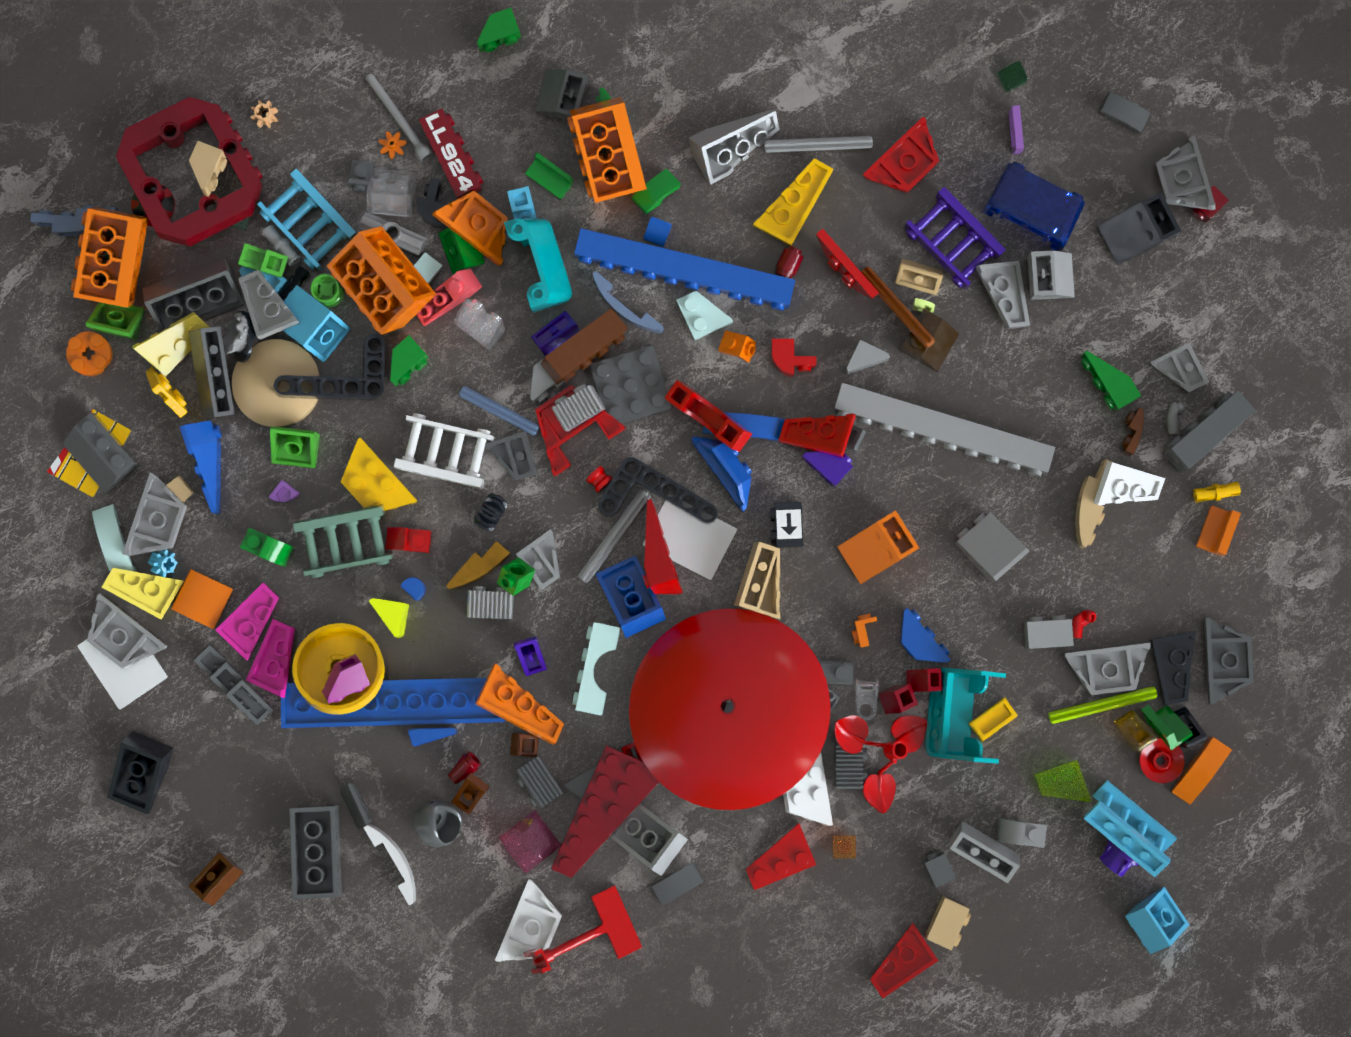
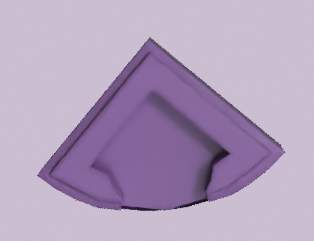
(284, 492)

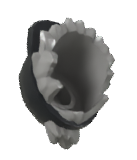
(240, 336)

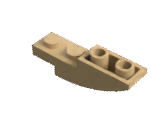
(1088, 513)

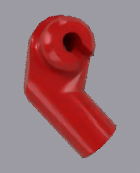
(1081, 620)

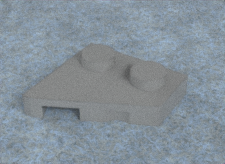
(543, 558)

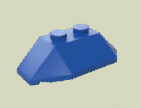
(726, 468)

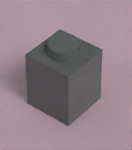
(938, 868)

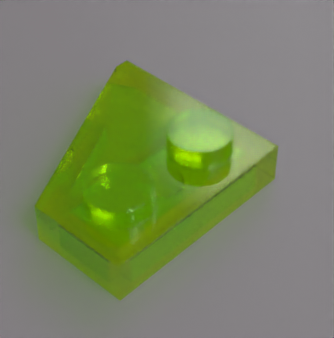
(1063, 782)

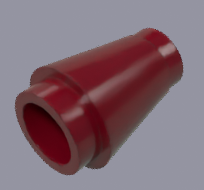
(466, 764)

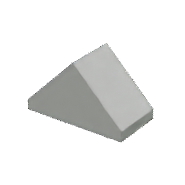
(866, 356)

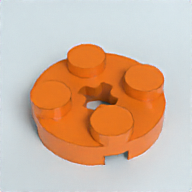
(98, 362)

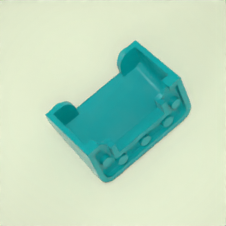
(554, 283)

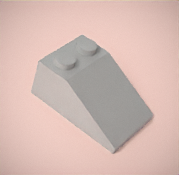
(649, 839)

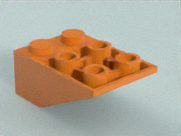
(878, 547)

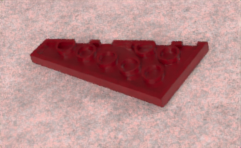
(611, 796)

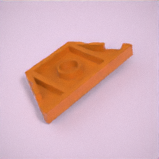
(476, 223)

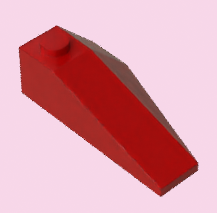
(657, 563)

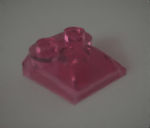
(530, 841)

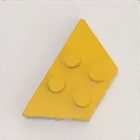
(161, 386)
(372, 480)

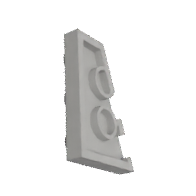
(1006, 291)
(265, 306)

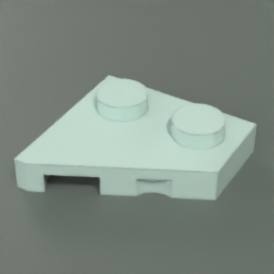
(702, 315)

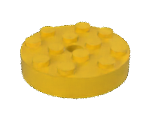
(319, 654)

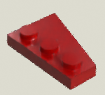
(819, 434)
(903, 963)

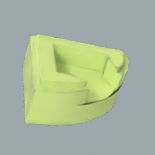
(919, 305)

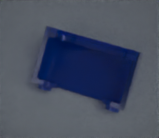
(1035, 205)

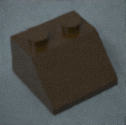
(944, 339)

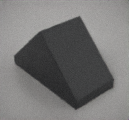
(1198, 733)

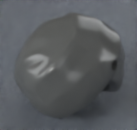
(438, 823)

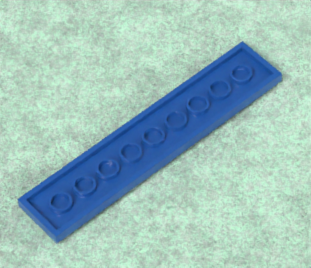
(397, 704)

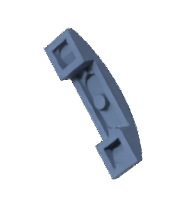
(646, 322)

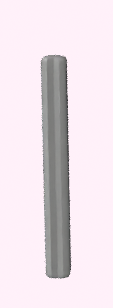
(817, 144)
(614, 536)

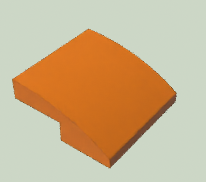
(202, 598)

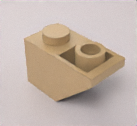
(207, 164)

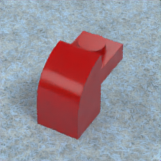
(784, 360)

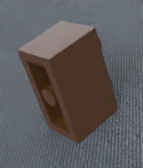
(216, 879)

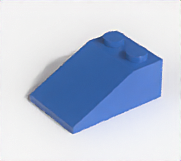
(629, 598)

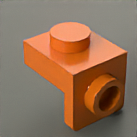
(737, 345)
(860, 635)

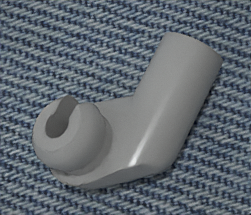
(1172, 417)

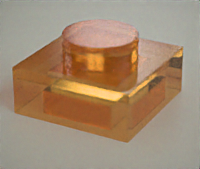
(844, 846)

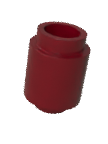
(789, 262)

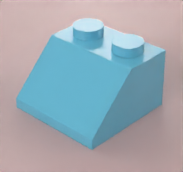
(1157, 921)

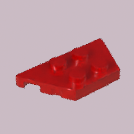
(906, 160)
(839, 261)

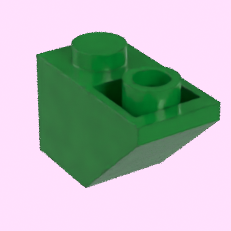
(499, 30)
(405, 359)

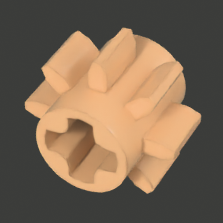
(258, 111)

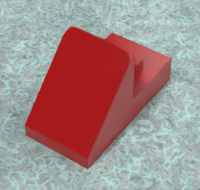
(408, 539)

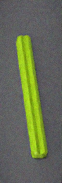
(1102, 705)

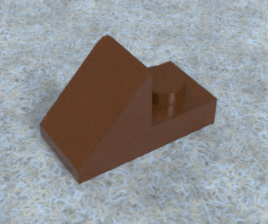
(470, 793)

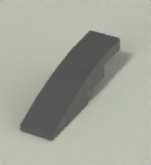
(233, 684)

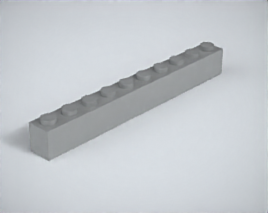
(944, 429)

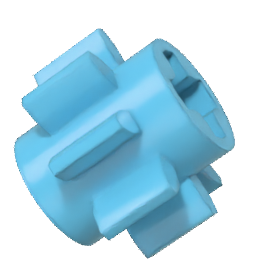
(162, 562)

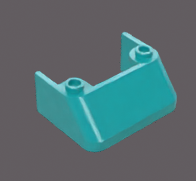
(951, 712)

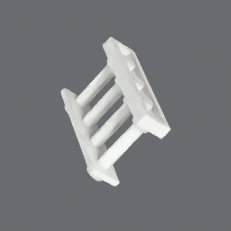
(429, 467)

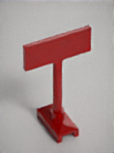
(614, 923)

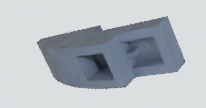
(63, 224)

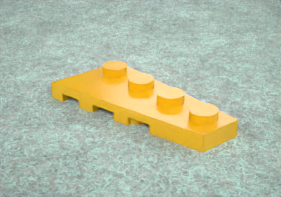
(789, 212)

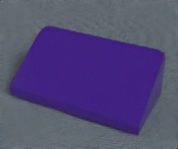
(555, 333)

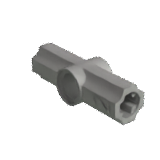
(405, 239)

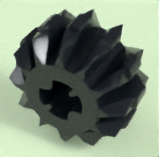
(490, 512)

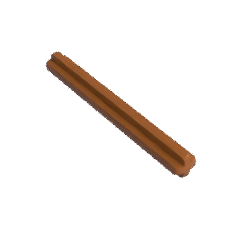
(899, 308)

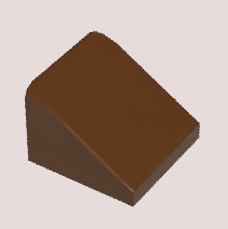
(524, 745)

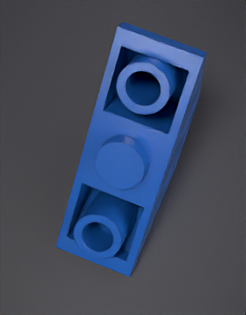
(919, 640)

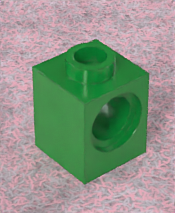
(515, 576)

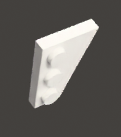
(1127, 484)

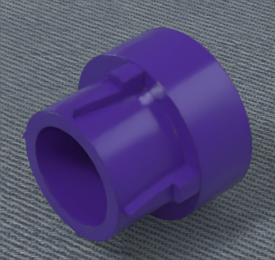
(1116, 859)

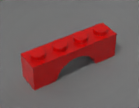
(709, 415)

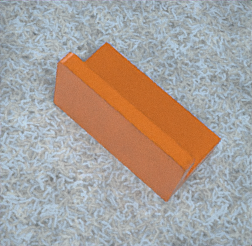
(1218, 530)

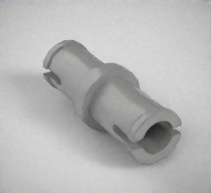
(280, 245)

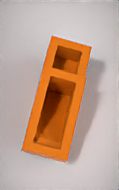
(1201, 770)

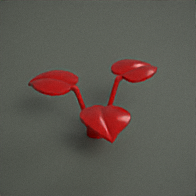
(909, 736)

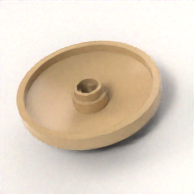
(255, 380)

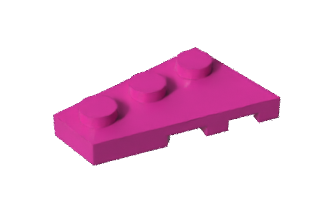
(248, 620)
(273, 659)

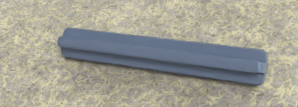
(499, 410)

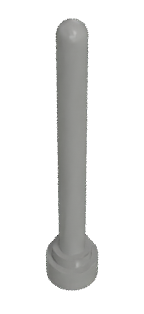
(423, 151)

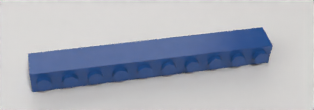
(684, 269)

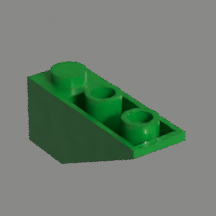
(1114, 384)

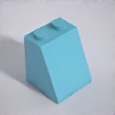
(318, 328)

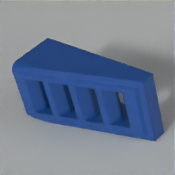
(425, 735)

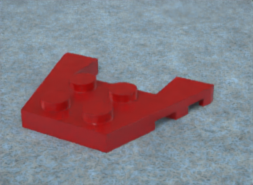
(555, 435)

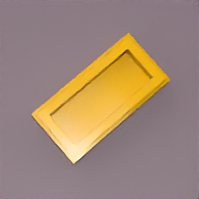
(992, 719)

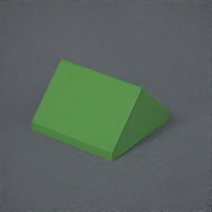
(116, 320)
(294, 447)

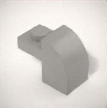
(1021, 832)

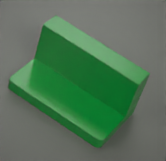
(549, 176)
(459, 252)
(1167, 725)

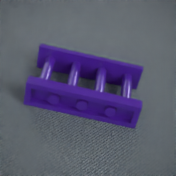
(960, 217)

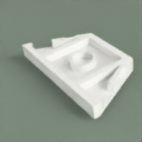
(810, 796)
(531, 925)

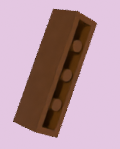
(584, 346)

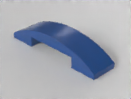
(760, 426)

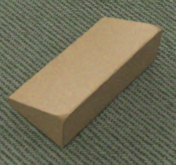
(919, 276)

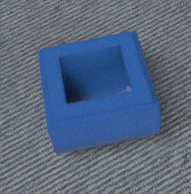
(414, 587)

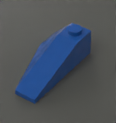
(204, 445)

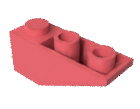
(449, 295)

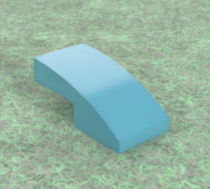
(521, 203)

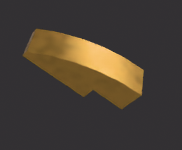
(479, 566)

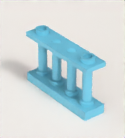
(313, 200)
(1130, 828)

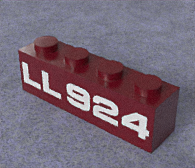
(450, 153)

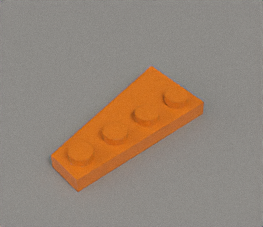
(510, 702)

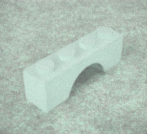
(602, 640)

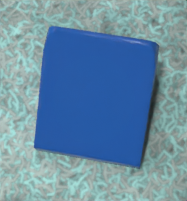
(657, 231)

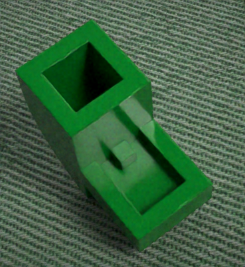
(266, 547)

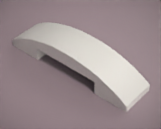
(377, 837)

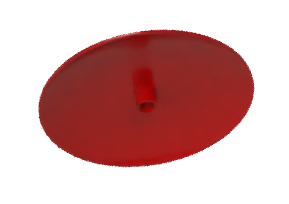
(737, 755)

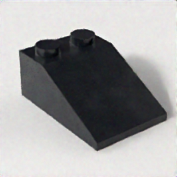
(139, 771)

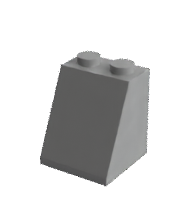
(990, 546)

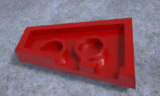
(782, 860)

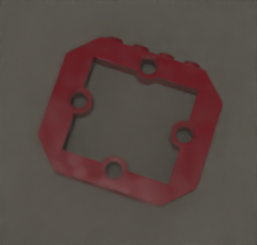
(153, 132)

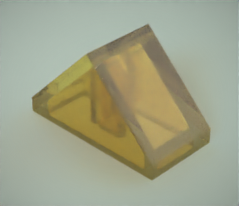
(1135, 731)

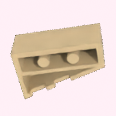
(760, 581)

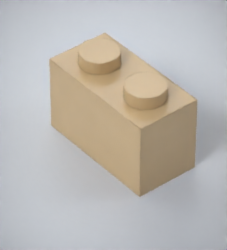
(947, 923)

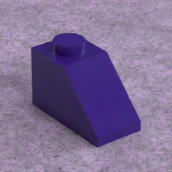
(828, 466)

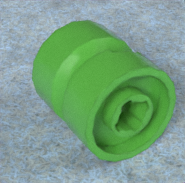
(327, 290)

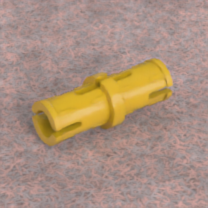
(1216, 492)

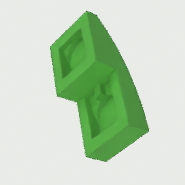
(262, 260)

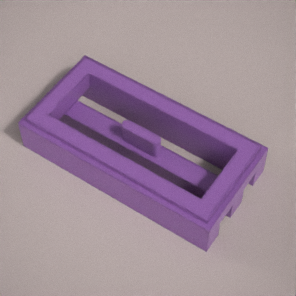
(1016, 129)

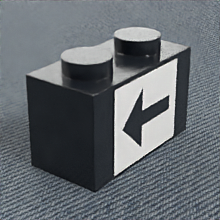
(788, 524)

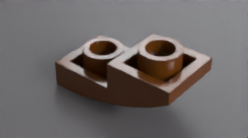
(1135, 425)

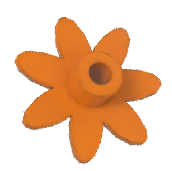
(392, 148)

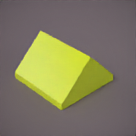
(393, 615)

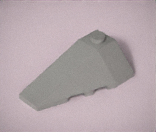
(725, 145)

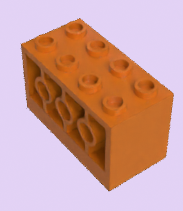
(619, 157)
(124, 251)
(381, 280)

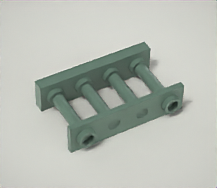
(329, 524)

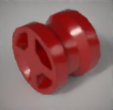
(599, 479)

